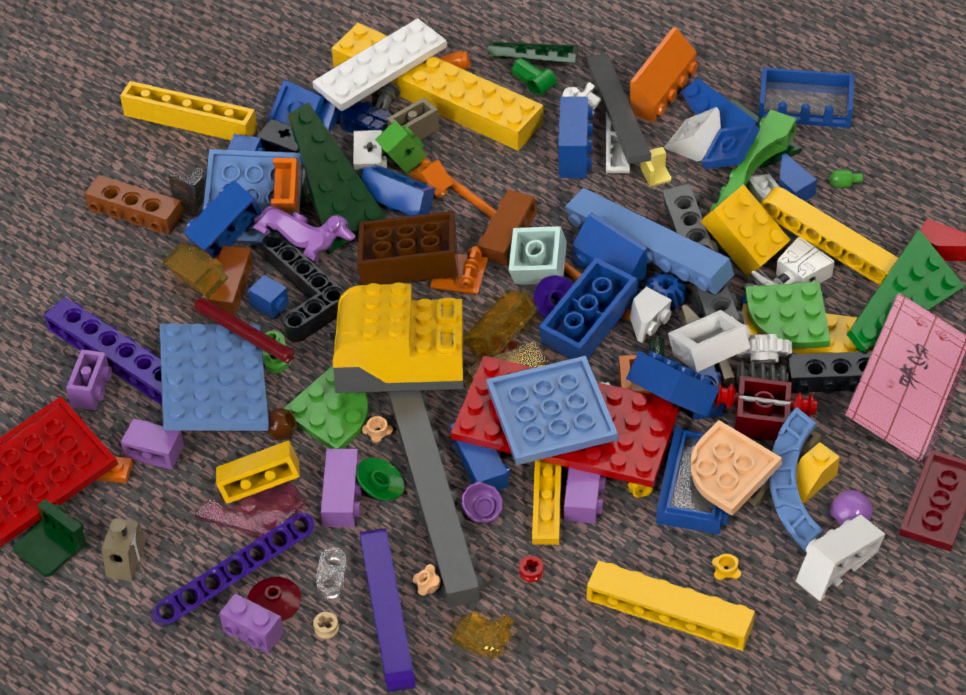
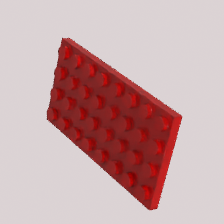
(641, 421)

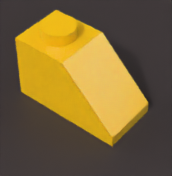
(815, 470)

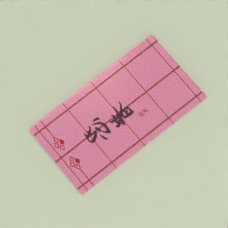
(910, 379)

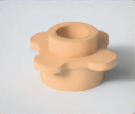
(377, 423)
(427, 580)

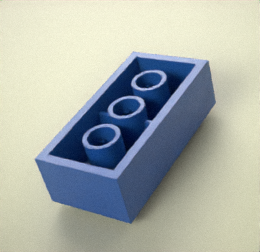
(588, 310)

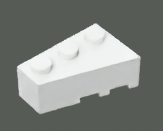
(837, 553)

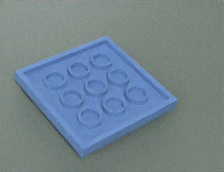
(254, 173)
(551, 410)

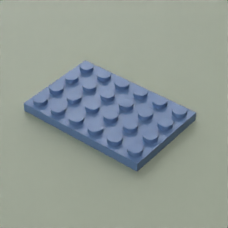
(211, 379)

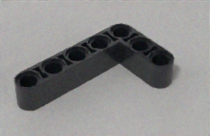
(310, 280)

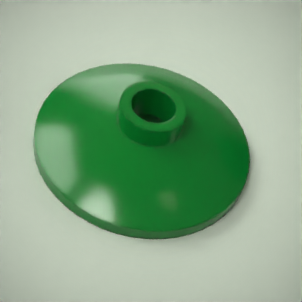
(380, 479)

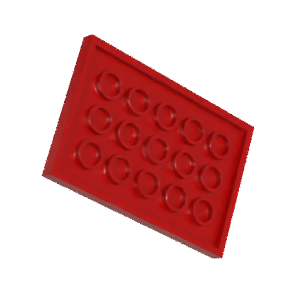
(46, 459)

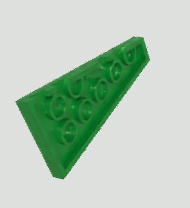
(917, 275)

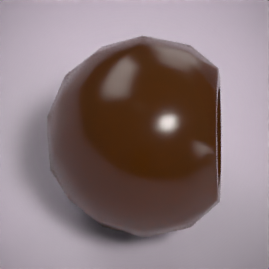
(281, 424)

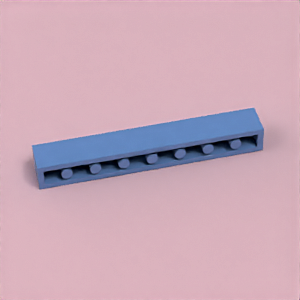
(664, 247)

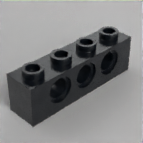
(826, 371)

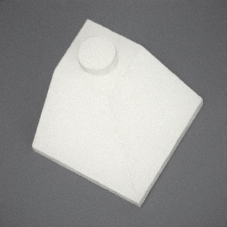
(695, 135)

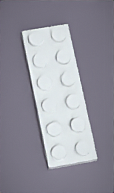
(379, 64)

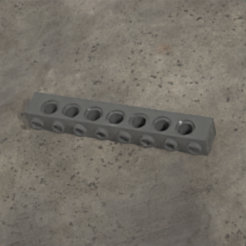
(685, 219)

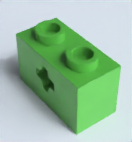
(401, 147)

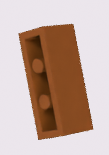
(513, 211)
(237, 266)

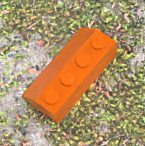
(662, 76)

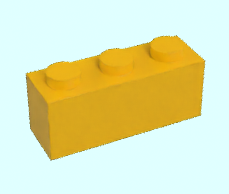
(257, 472)

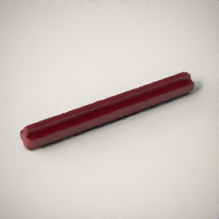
(244, 330)

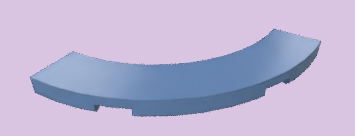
(783, 481)

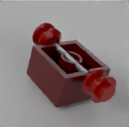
(762, 405)

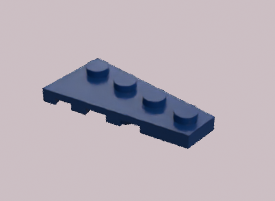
(703, 98)

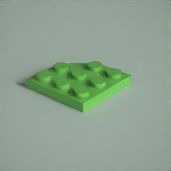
(790, 312)
(328, 415)

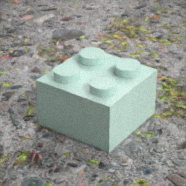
(537, 254)

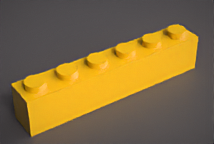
(187, 111)
(670, 605)

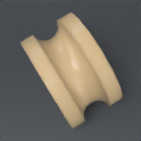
(324, 632)

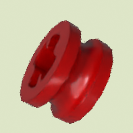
(531, 561)

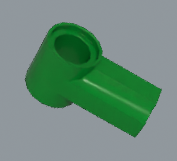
(537, 80)

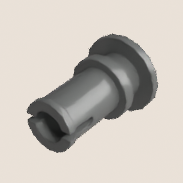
(387, 95)

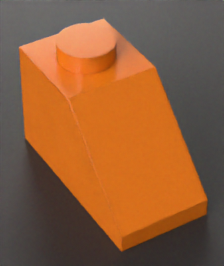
(433, 175)

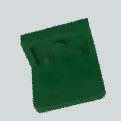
(52, 540)

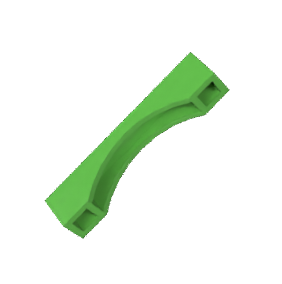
(773, 137)

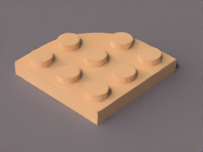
(730, 467)

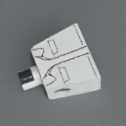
(803, 264)

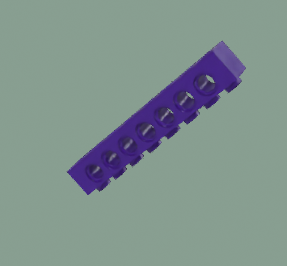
(124, 356)

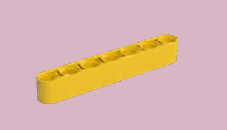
(828, 234)

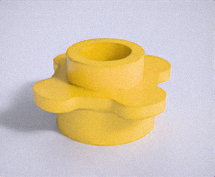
(729, 561)

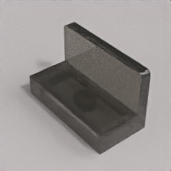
(189, 190)

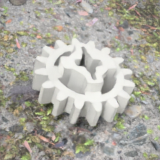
(766, 349)

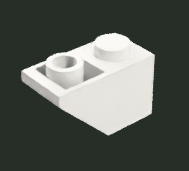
(649, 312)

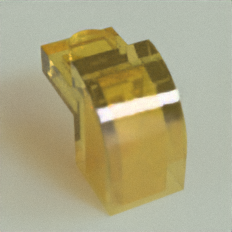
(481, 636)

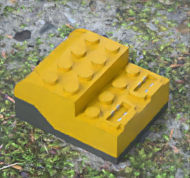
(397, 342)

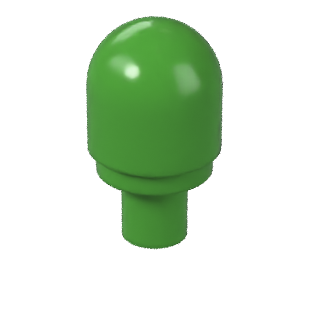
(844, 178)

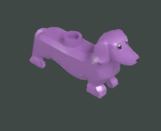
(301, 234)

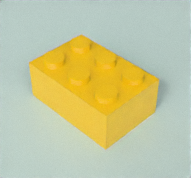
(745, 230)

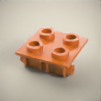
(470, 274)

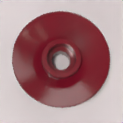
(284, 603)

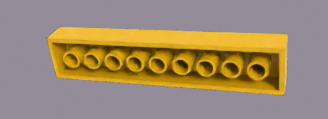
(456, 93)

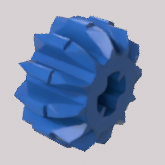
(670, 287)

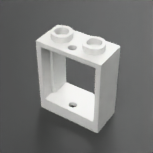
(709, 340)

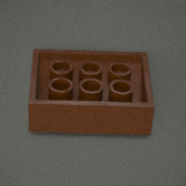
(407, 249)

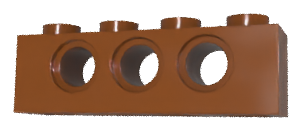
(133, 204)

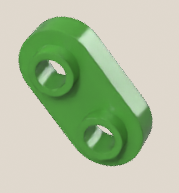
(274, 365)

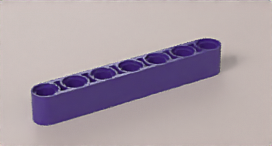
(224, 577)
(387, 610)

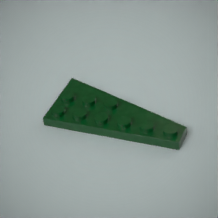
(330, 176)

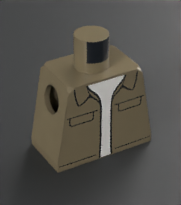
(125, 540)

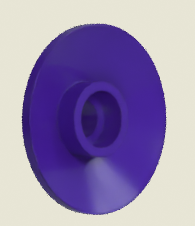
(550, 288)

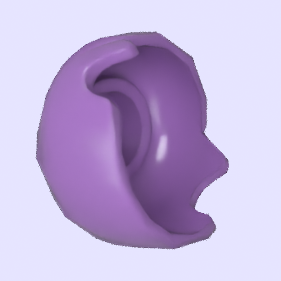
(482, 503)
(850, 505)

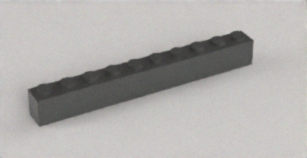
(435, 498)

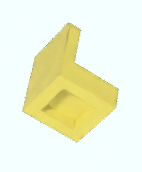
(655, 170)

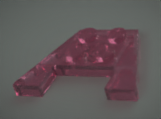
(257, 512)

